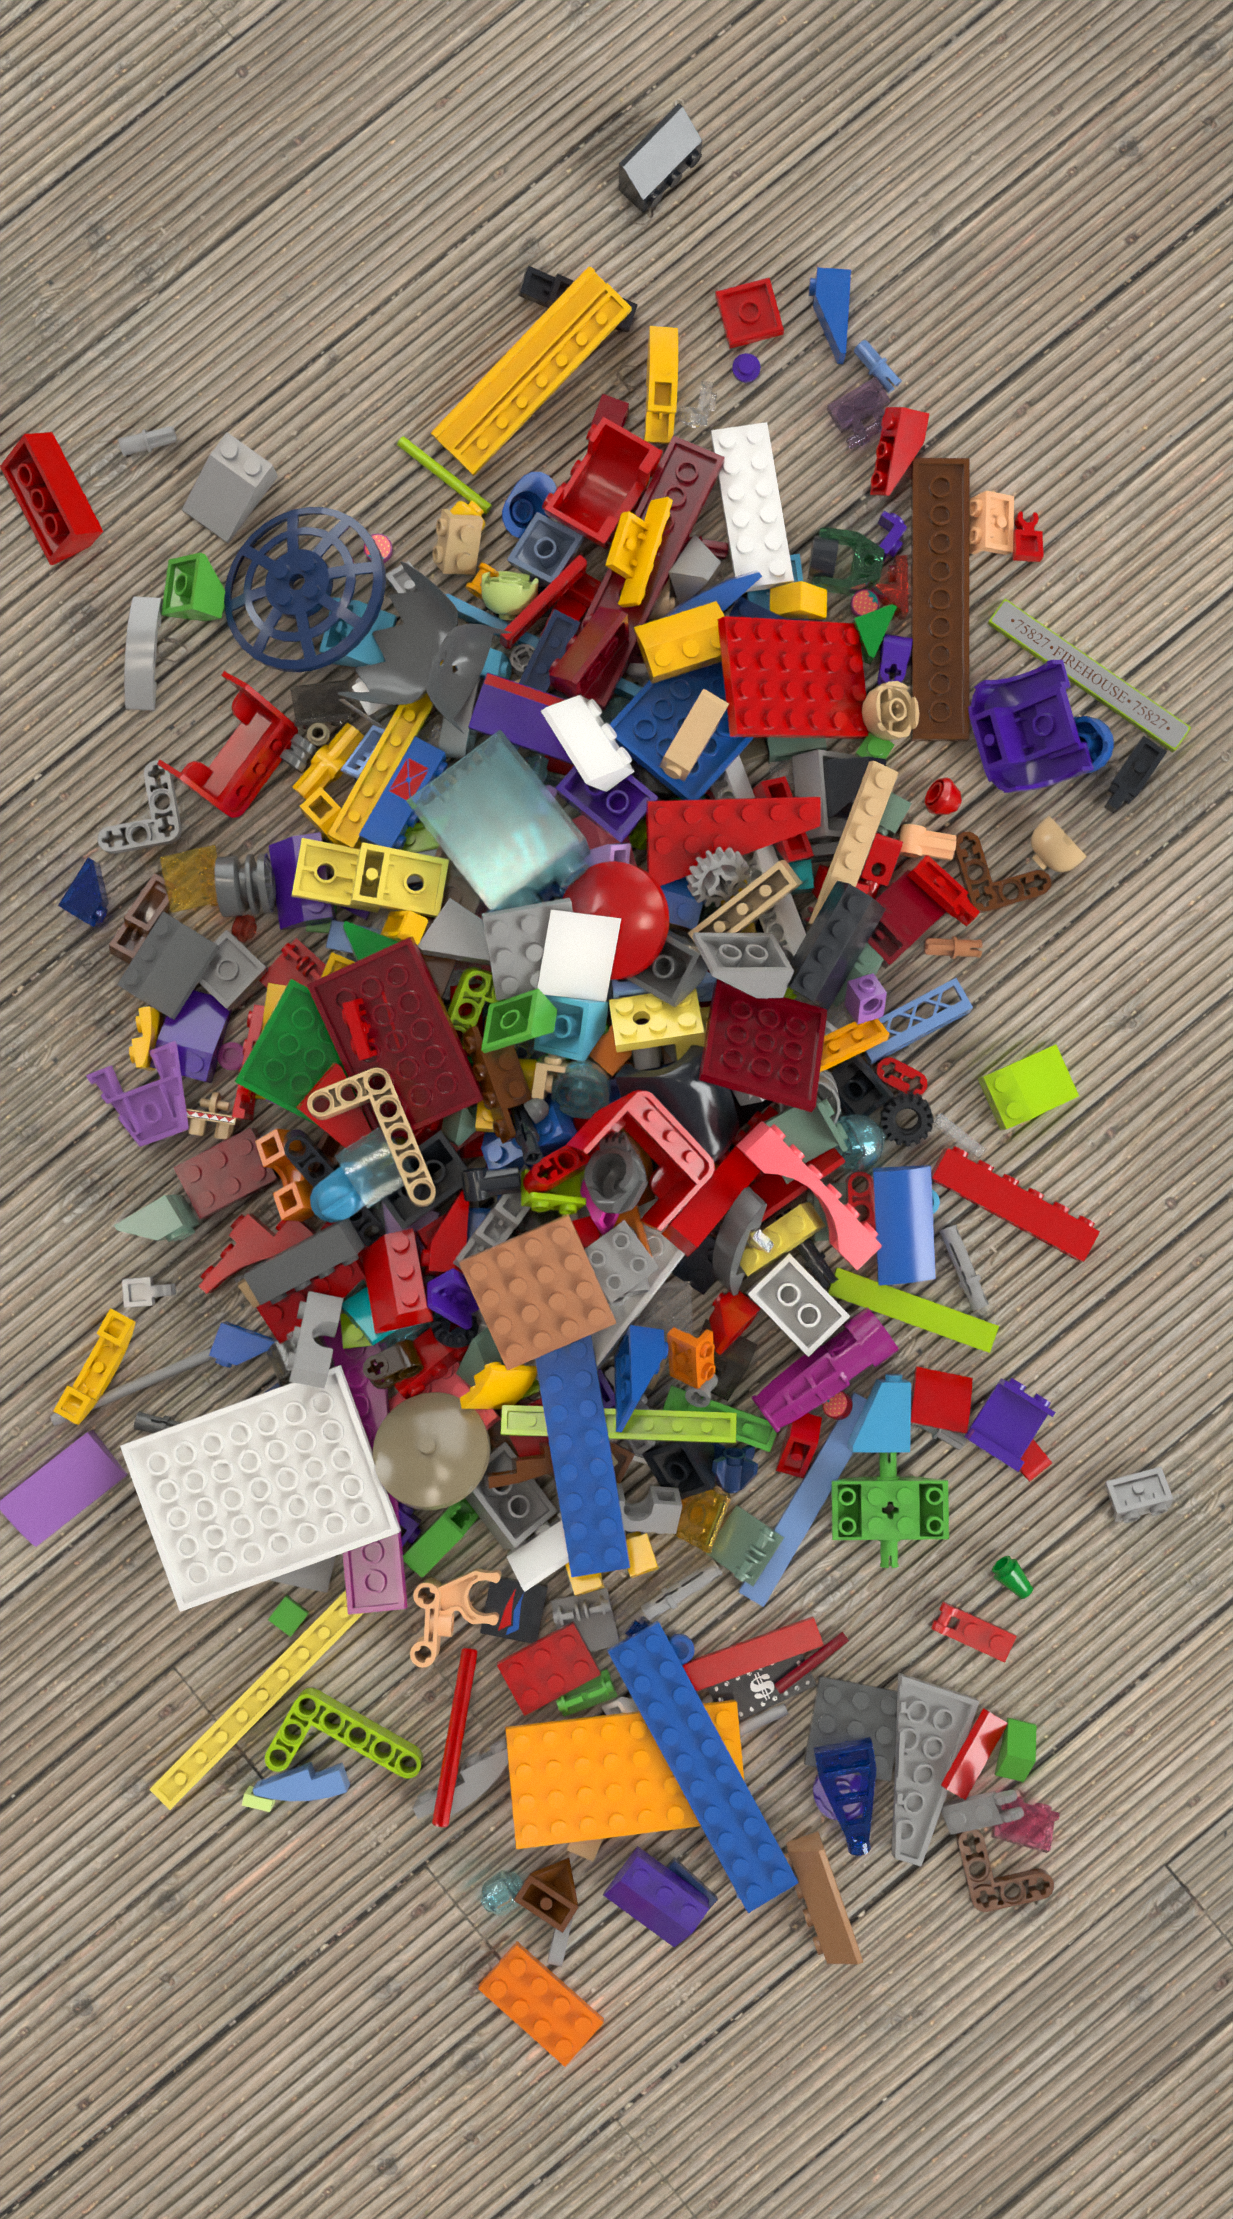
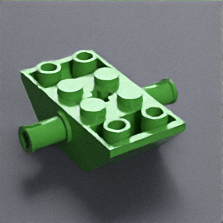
(918, 1511)

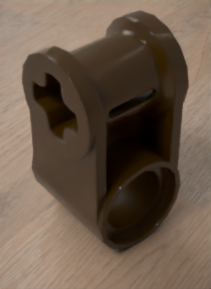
(394, 1363)

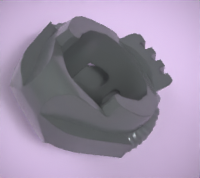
(615, 1175)

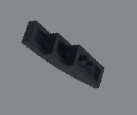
(546, 289)

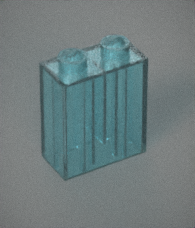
(501, 826)

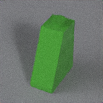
(440, 1537)

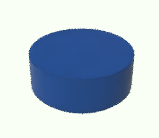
(683, 1647)

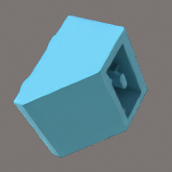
(368, 650)

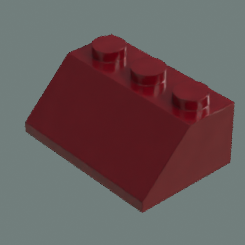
(590, 652)

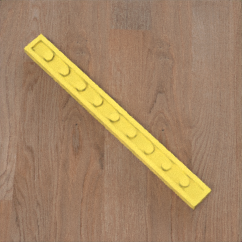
(254, 1702)

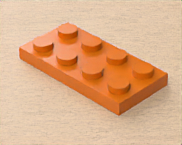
(541, 2003)

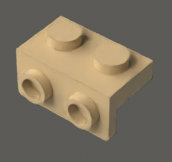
(457, 543)

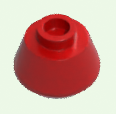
(943, 797)

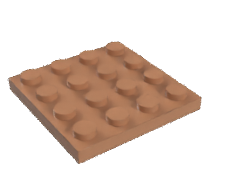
(537, 1292)

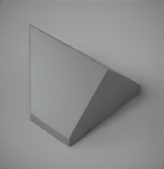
(692, 569)

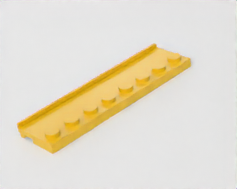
(531, 371)

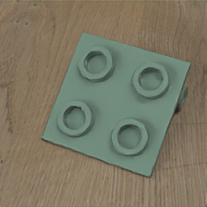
(745, 1545)

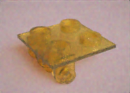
(190, 878)

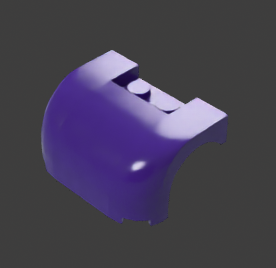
(1028, 730)

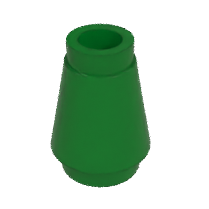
(1011, 1575)

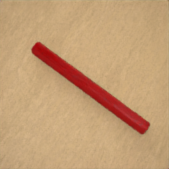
(454, 1737)

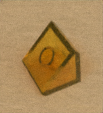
(702, 1518)

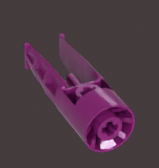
(826, 1371)

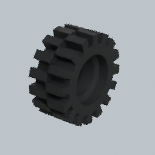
(912, 1134)

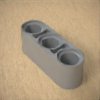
(452, 740)

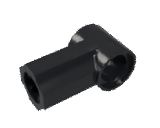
(483, 1183)

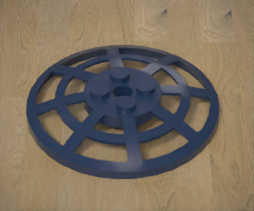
(312, 596)

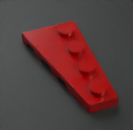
(246, 1099)
(283, 1315)

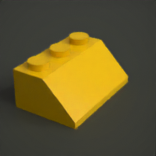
(680, 642)

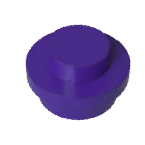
(746, 367)

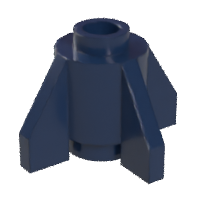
(733, 1467)

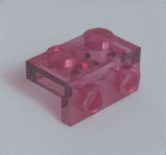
(1032, 1830)

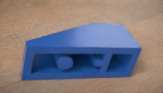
(831, 306)

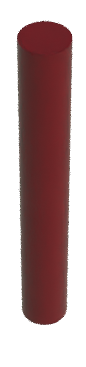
(811, 1662)

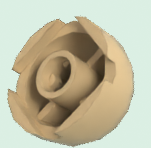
(890, 711)
(1055, 847)

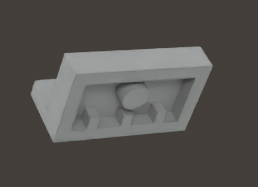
(1139, 1495)

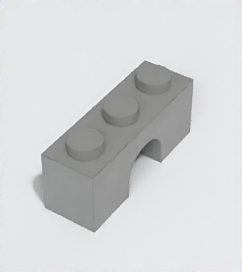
(311, 1361)
(655, 1514)

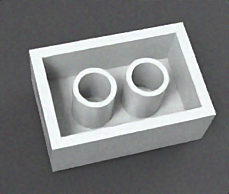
(798, 1304)

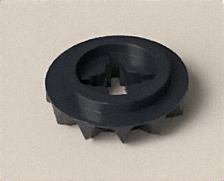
(457, 1337)

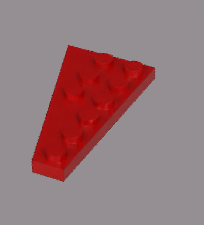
(688, 828)

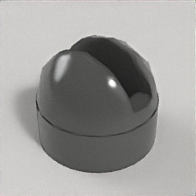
(537, 1109)

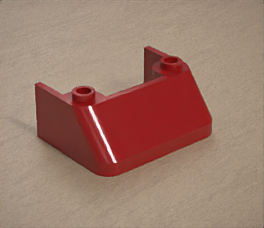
(246, 757)
(681, 1159)

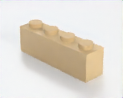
(751, 901)

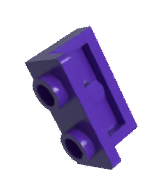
(452, 1298)

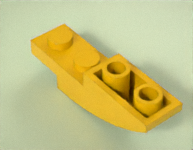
(661, 384)

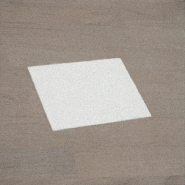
(578, 955)

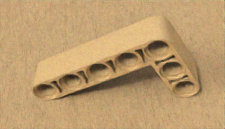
(388, 1125)

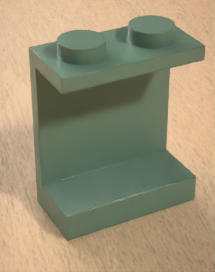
(810, 1132)

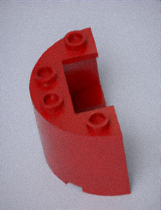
(604, 483)

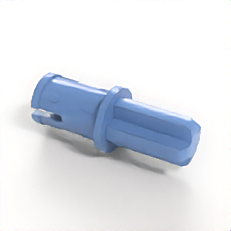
(876, 365)

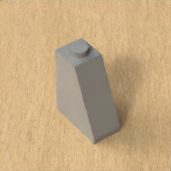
(456, 936)

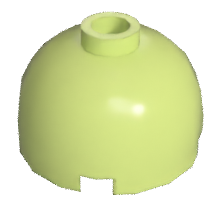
(508, 593)

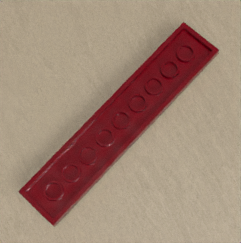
(686, 478)

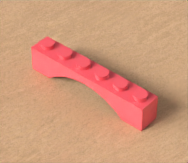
(771, 1155)

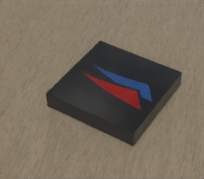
(518, 1610)

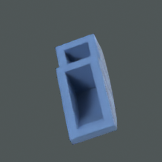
(304, 1784)

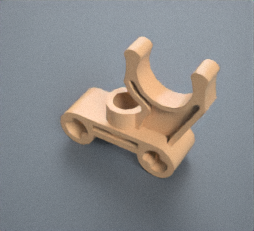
(440, 1611)

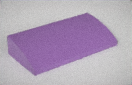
(62, 1488)

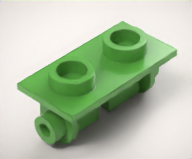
(587, 1695)

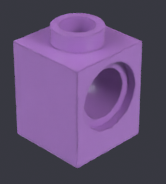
(865, 998)

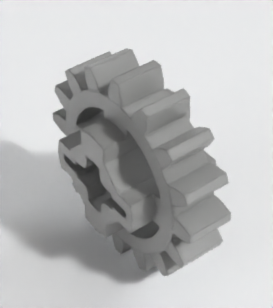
(718, 876)

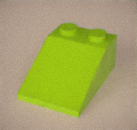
(1028, 1087)

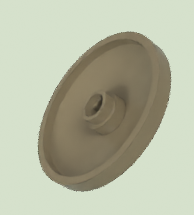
(431, 1451)

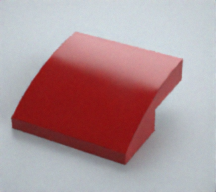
(941, 1400)

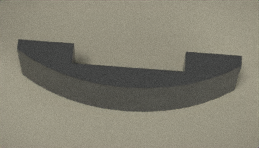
(732, 1238)

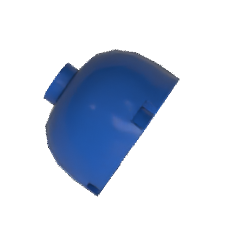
(1098, 739)

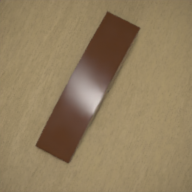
(523, 1469)

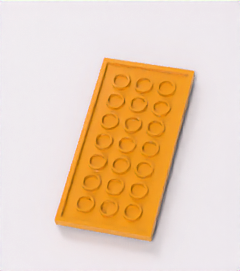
(600, 1778)

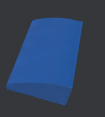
(904, 1224)

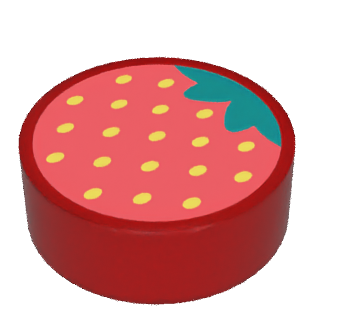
(838, 1406)

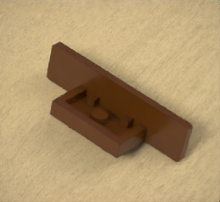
(500, 1080)

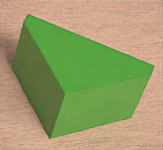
(1017, 1750)

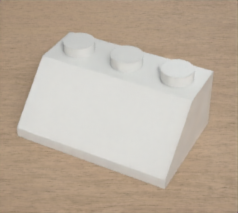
(589, 742)
(539, 1554)

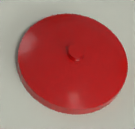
(635, 897)

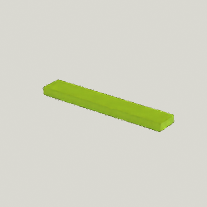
(913, 1310)

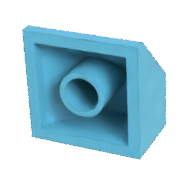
(576, 1029)

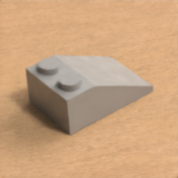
(229, 487)
(746, 962)

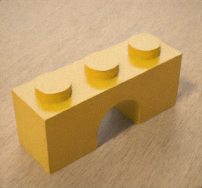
(641, 1561)

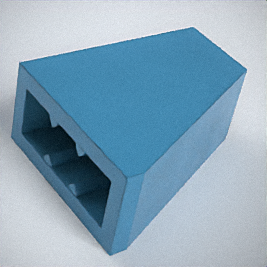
(884, 1418)

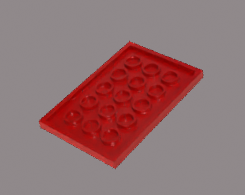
(792, 678)

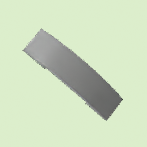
(141, 653)

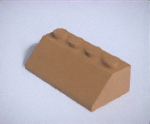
(823, 1900)

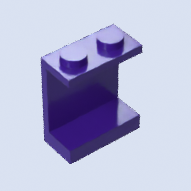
(1009, 1422)

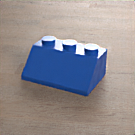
(553, 1131)

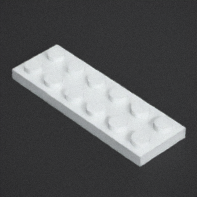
(752, 505)

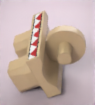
(225, 1123)

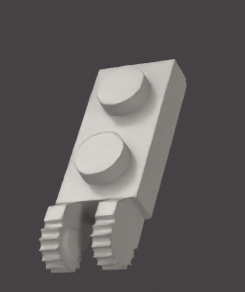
(980, 1811)

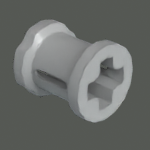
(694, 1395)

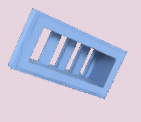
(362, 752)

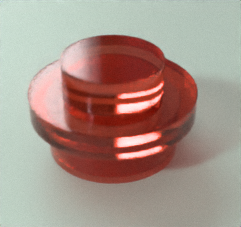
(244, 928)

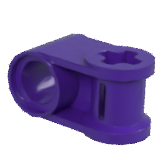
(894, 658)

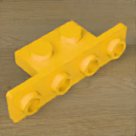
(636, 548)

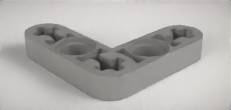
(154, 825)

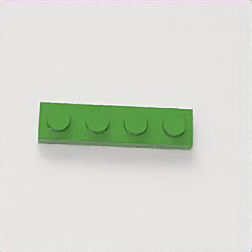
(749, 1427)

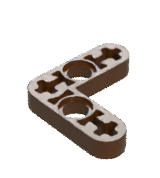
(995, 889)
(986, 1882)

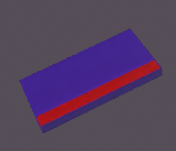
(518, 714)

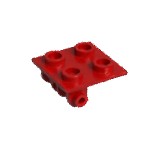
(294, 963)

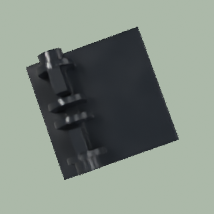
(698, 1266)

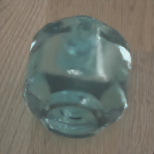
(500, 1891)

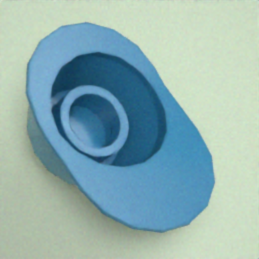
(335, 1197)

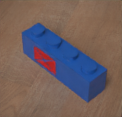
(392, 813)

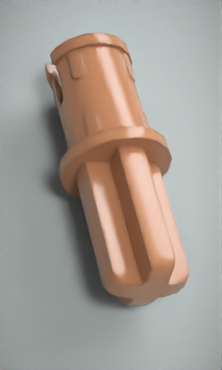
(952, 947)

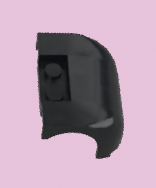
(698, 1106)

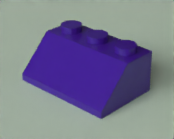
(295, 911)
(657, 1897)

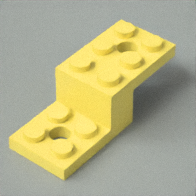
(370, 877)
(666, 1026)

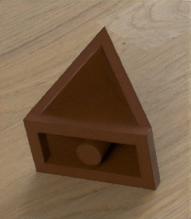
(550, 1894)

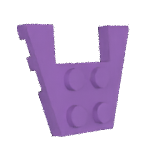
(151, 1109)

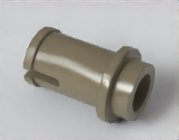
(315, 730)

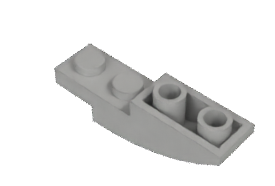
(477, 1776)

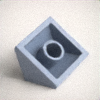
(545, 549)

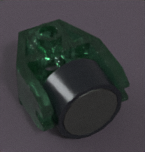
(824, 558)

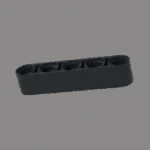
(312, 1153)

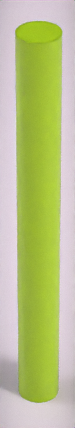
(443, 474)

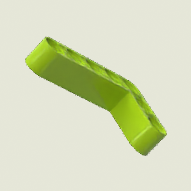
(476, 997)
(343, 1733)

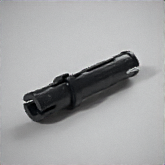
(526, 1136)
(814, 1260)

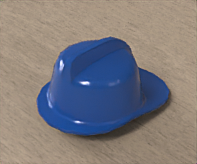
(525, 501)

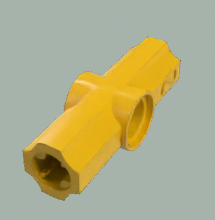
(328, 761)

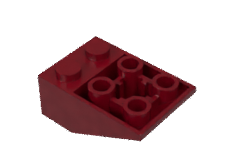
(906, 918)

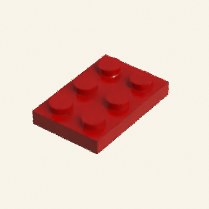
(548, 1668)

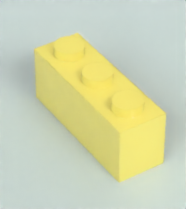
(785, 1234)

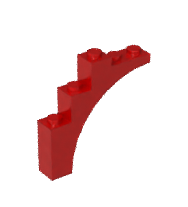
(254, 1244)

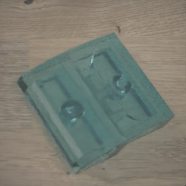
(372, 1167)

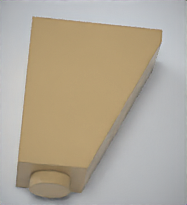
(693, 735)

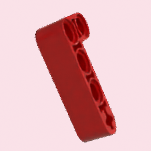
(573, 1160)

